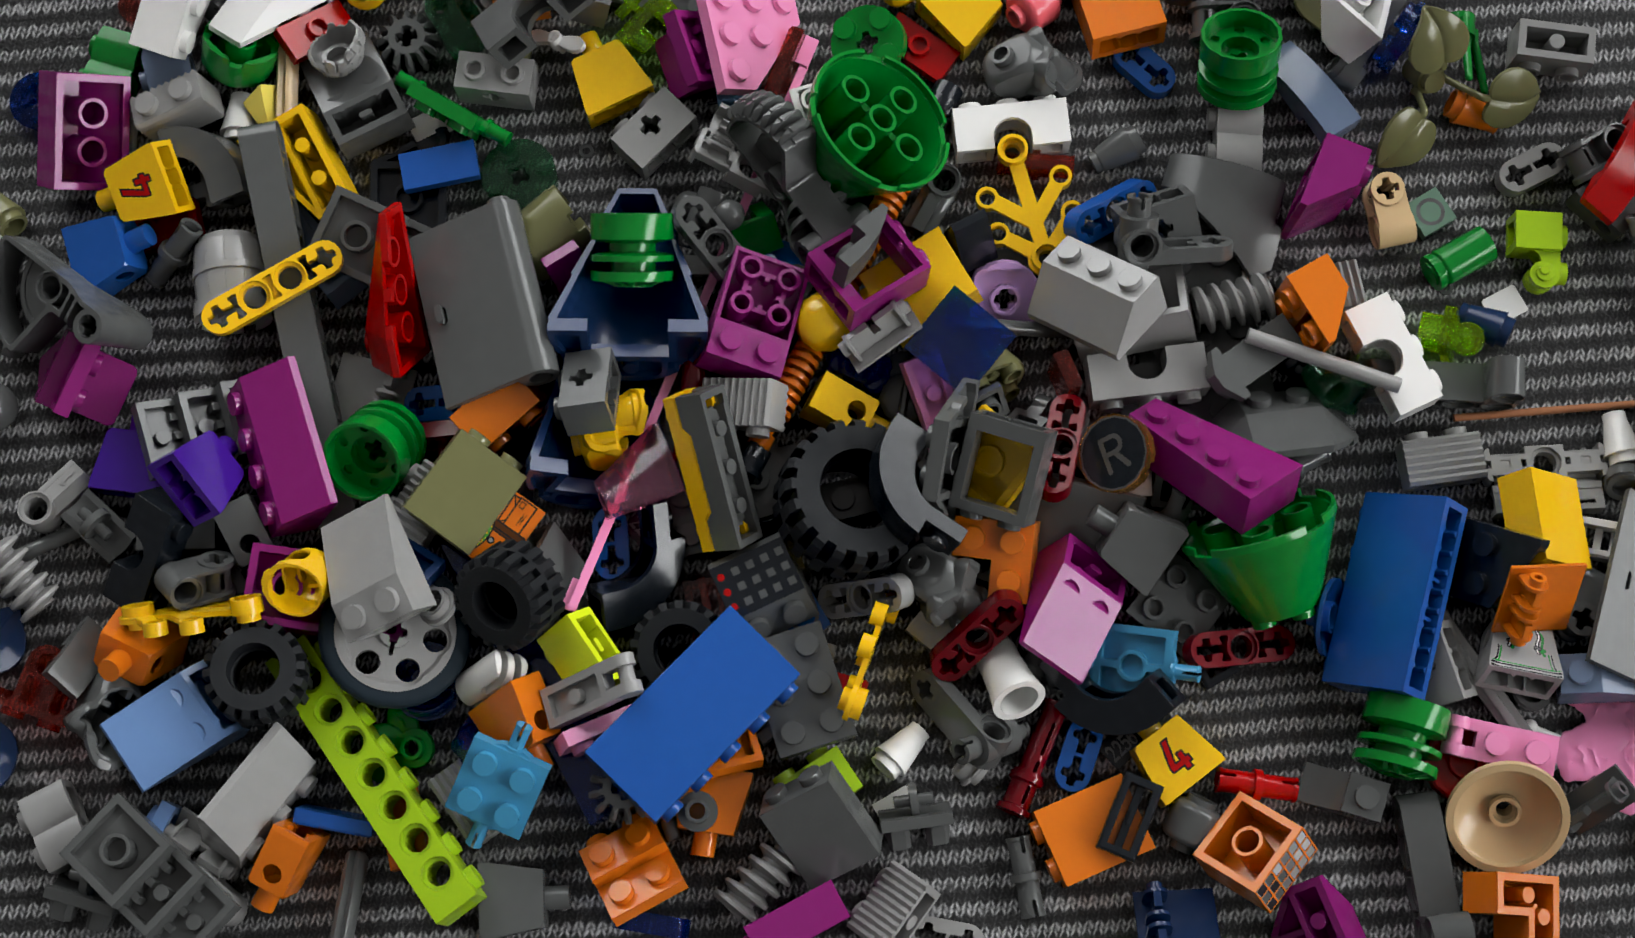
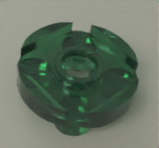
(518, 155)

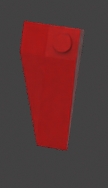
(395, 316)

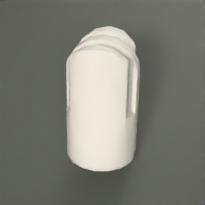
(489, 675)

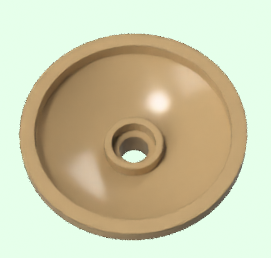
(1511, 837)

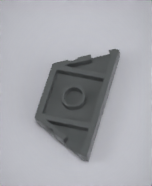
(945, 445)

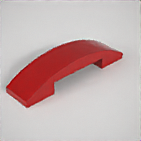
(1615, 184)

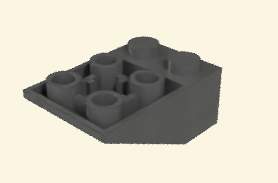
(361, 106)

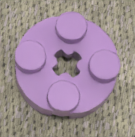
(1005, 275)

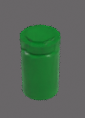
(1458, 258)

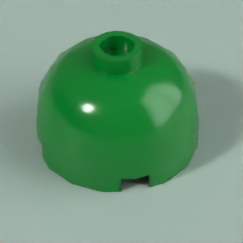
(238, 66)

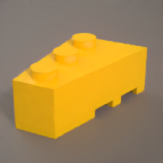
(312, 159)

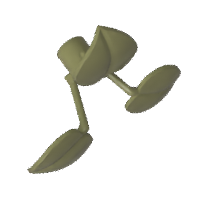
(1439, 41)

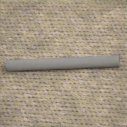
(1323, 360)

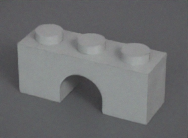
(1113, 384)

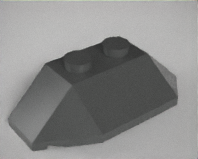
(1287, 422)

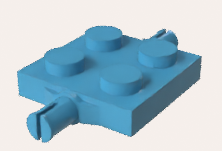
(1135, 653)
(498, 785)

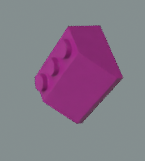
(81, 128)
(1328, 185)

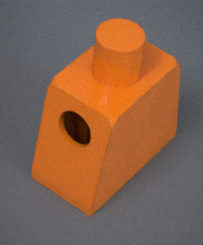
(137, 658)
(516, 702)
(731, 797)
(285, 862)

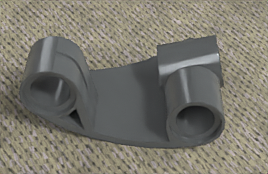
(1234, 203)

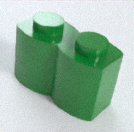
(115, 56)

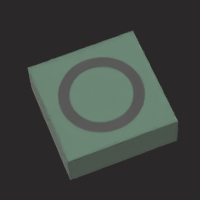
(1431, 213)

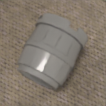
(221, 263)

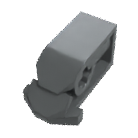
(1245, 363)

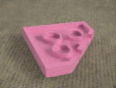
(744, 39)

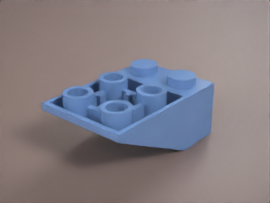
(170, 729)

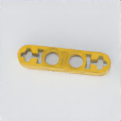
(270, 283)

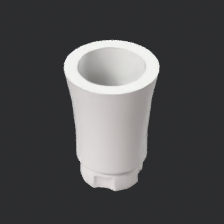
(1009, 681)

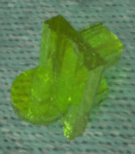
(634, 31)
(1447, 333)

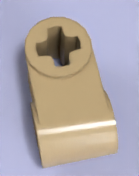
(1388, 218)

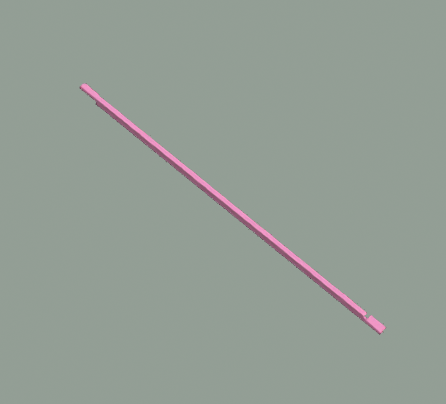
(578, 586)

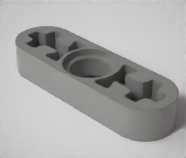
(876, 587)

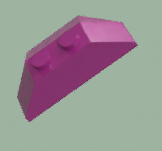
(1316, 911)

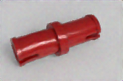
(1256, 784)

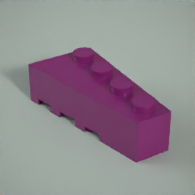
(1218, 468)

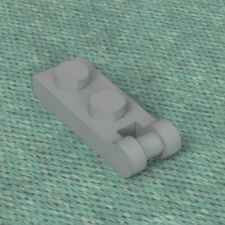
(591, 690)

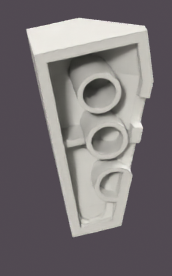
(1352, 26)

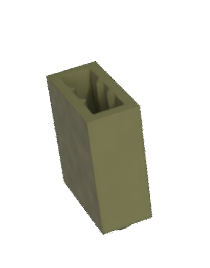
(465, 490)

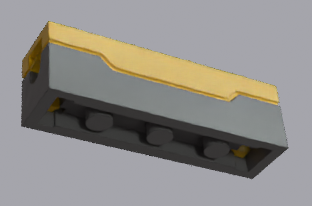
(712, 468)

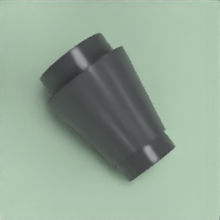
(1117, 150)

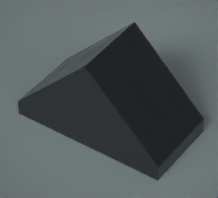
(972, 240)

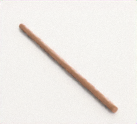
(1544, 410)

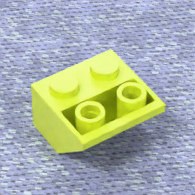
(577, 643)

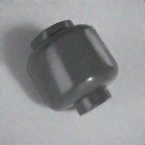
(1189, 821)

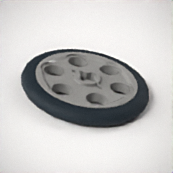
(383, 686)

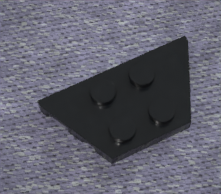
(387, 187)
(1486, 559)

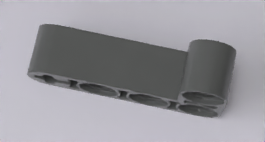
(716, 264)
(1486, 386)
(1428, 868)

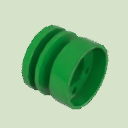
(1239, 59)
(632, 247)
(374, 449)
(1401, 735)

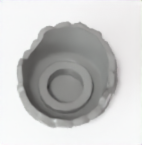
(338, 50)

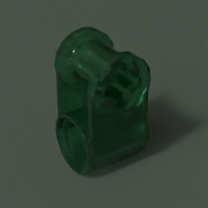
(455, 25)
(1334, 389)

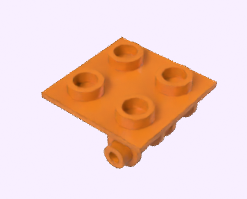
(1537, 599)

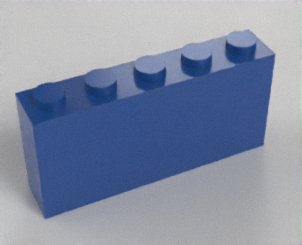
(1395, 594)
(693, 716)

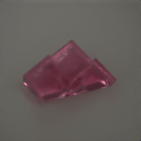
(639, 476)

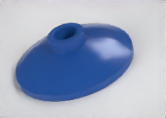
(1326, 614)

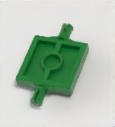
(459, 117)

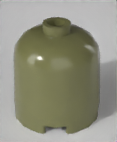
(551, 226)

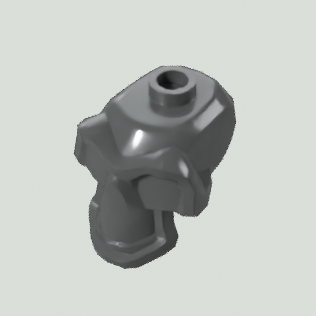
(1029, 67)
(943, 584)
(95, 705)

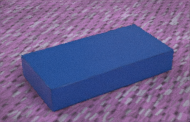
(439, 166)
(333, 820)

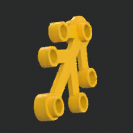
(1030, 213)
(153, 622)
(853, 695)

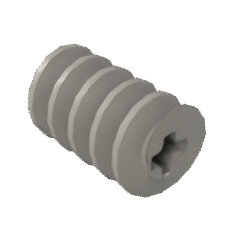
(1232, 301)
(22, 582)
(757, 882)

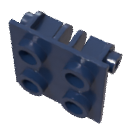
(1175, 912)

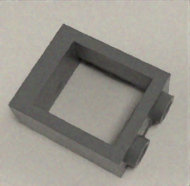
(1017, 430)

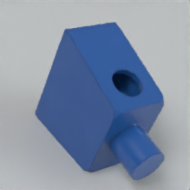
(109, 251)

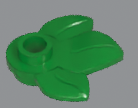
(402, 732)

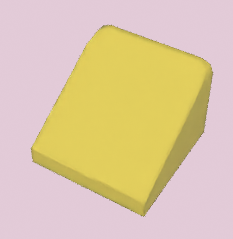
(262, 103)

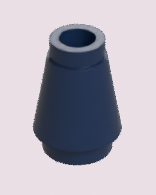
(1494, 323)

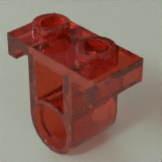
(35, 693)

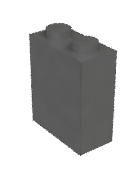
(820, 824)

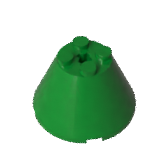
(875, 126)
(1273, 567)

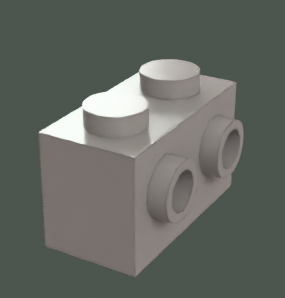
(1551, 49)

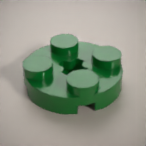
(872, 20)

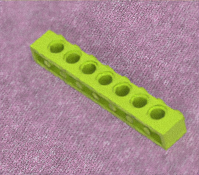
(463, 888)

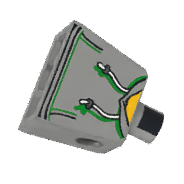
(1519, 670)

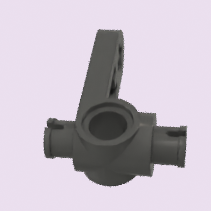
(1155, 250)
(977, 737)

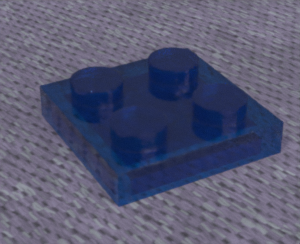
(959, 339)

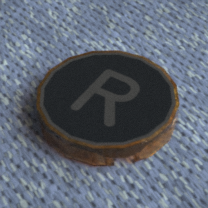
(1116, 453)

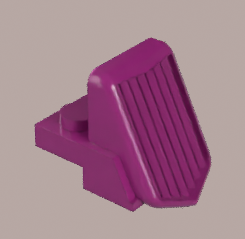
(684, 54)
(83, 380)

